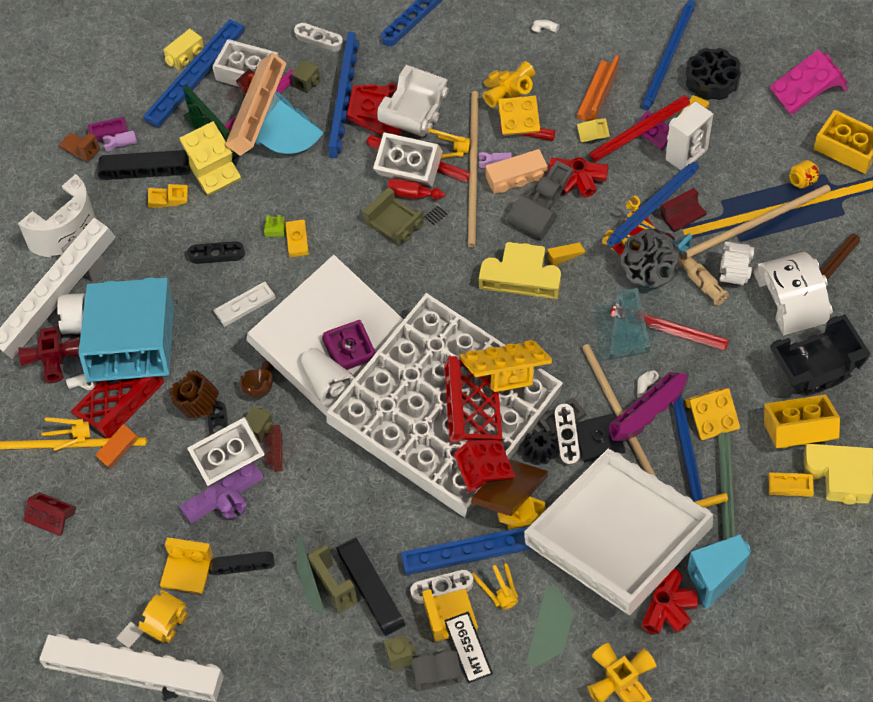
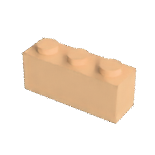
(516, 171)

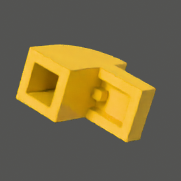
(524, 515)

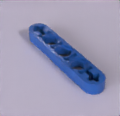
(409, 22)

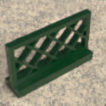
(201, 115)

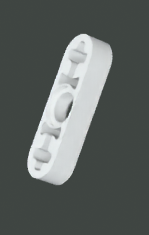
(315, 31)
(559, 420)
(424, 584)

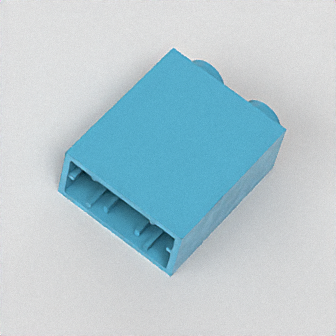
(127, 329)

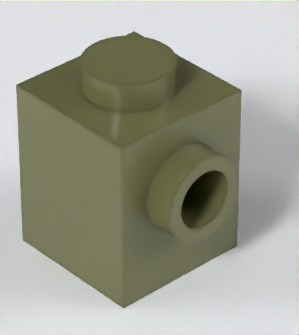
(305, 76)
(260, 422)
(399, 652)

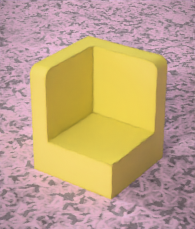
(593, 130)

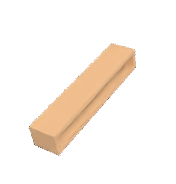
(256, 104)

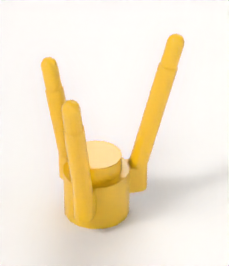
(461, 144)
(80, 430)
(506, 597)

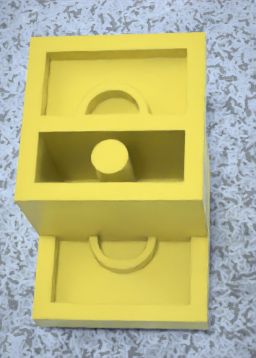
(210, 158)

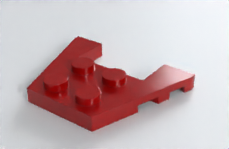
(365, 104)

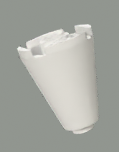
(325, 375)

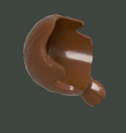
(257, 382)

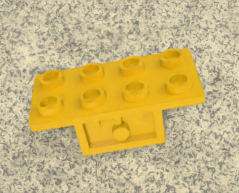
(508, 365)

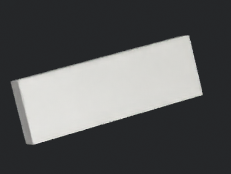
(244, 304)

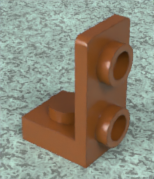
(82, 148)

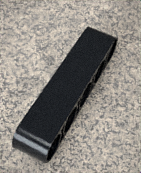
(143, 165)
(370, 586)

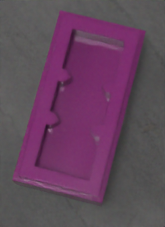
(108, 128)

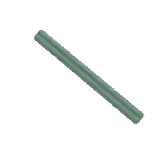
(726, 485)

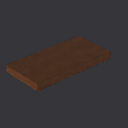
(509, 495)

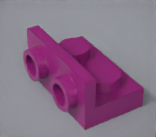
(658, 134)

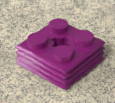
(353, 334)

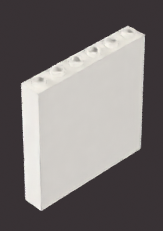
(319, 304)
(619, 530)

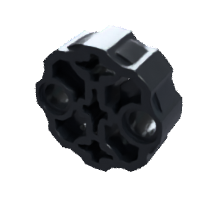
(713, 73)
(656, 276)

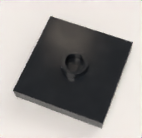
(596, 439)

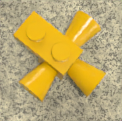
(508, 83)
(621, 675)

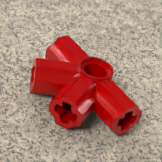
(583, 178)
(673, 610)

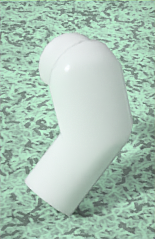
(546, 24)
(80, 380)
(646, 381)

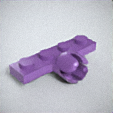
(223, 495)

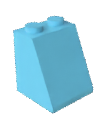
(718, 567)

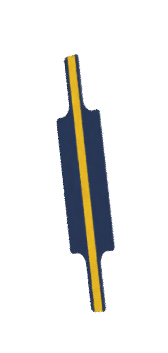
(751, 205)

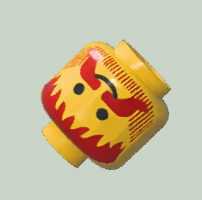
(804, 174)

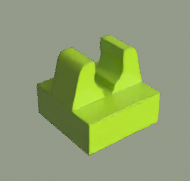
(274, 226)

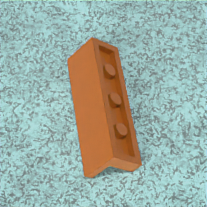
(598, 90)

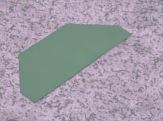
(307, 578)
(551, 627)

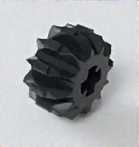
(532, 449)

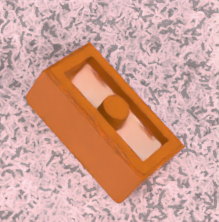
(117, 446)

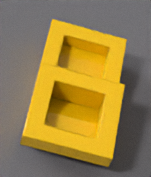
(173, 196)

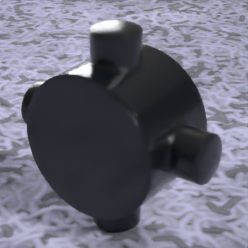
(168, 694)

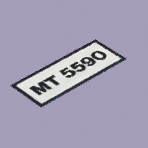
(468, 647)

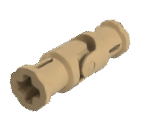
(704, 280)

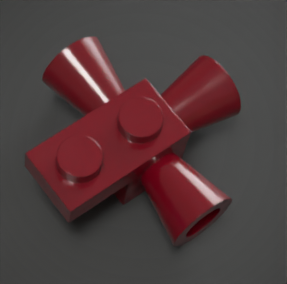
(51, 353)

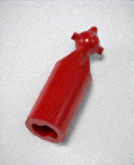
(413, 189)

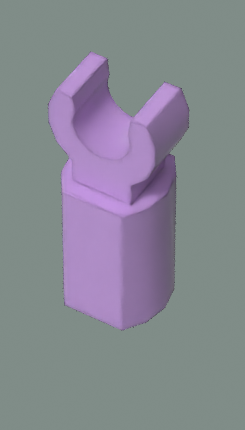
(119, 140)
(493, 158)

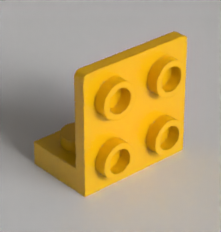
(519, 115)
(713, 412)
(186, 566)
(445, 607)

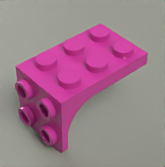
(807, 81)

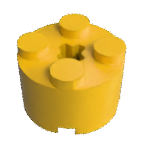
(163, 616)

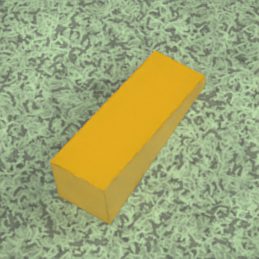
(564, 253)

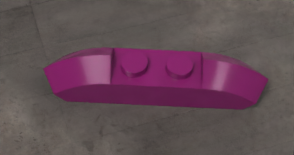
(643, 410)

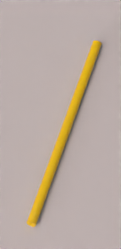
(33, 444)

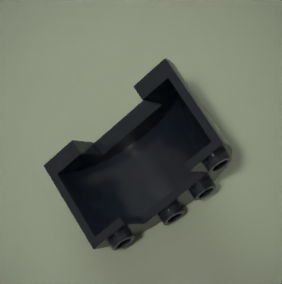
(822, 358)

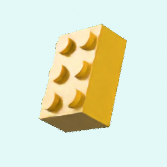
(846, 141)
(801, 421)

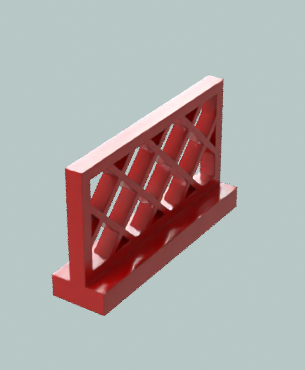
(455, 405)
(123, 410)

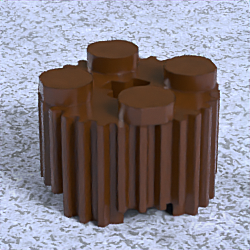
(194, 395)

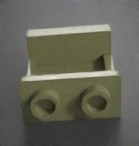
(392, 217)
(342, 595)

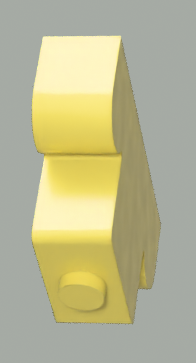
(521, 272)
(846, 471)

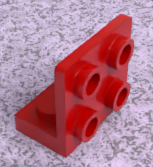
(483, 462)

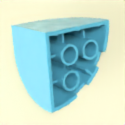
(287, 128)

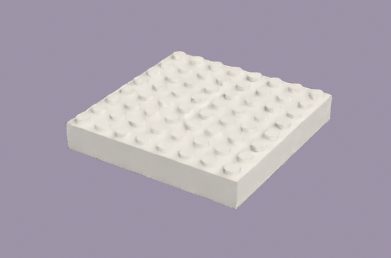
(401, 407)

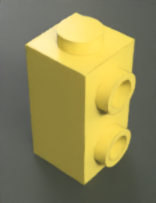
(183, 49)

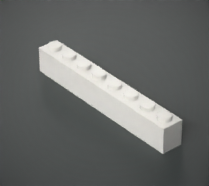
(56, 282)
(132, 667)

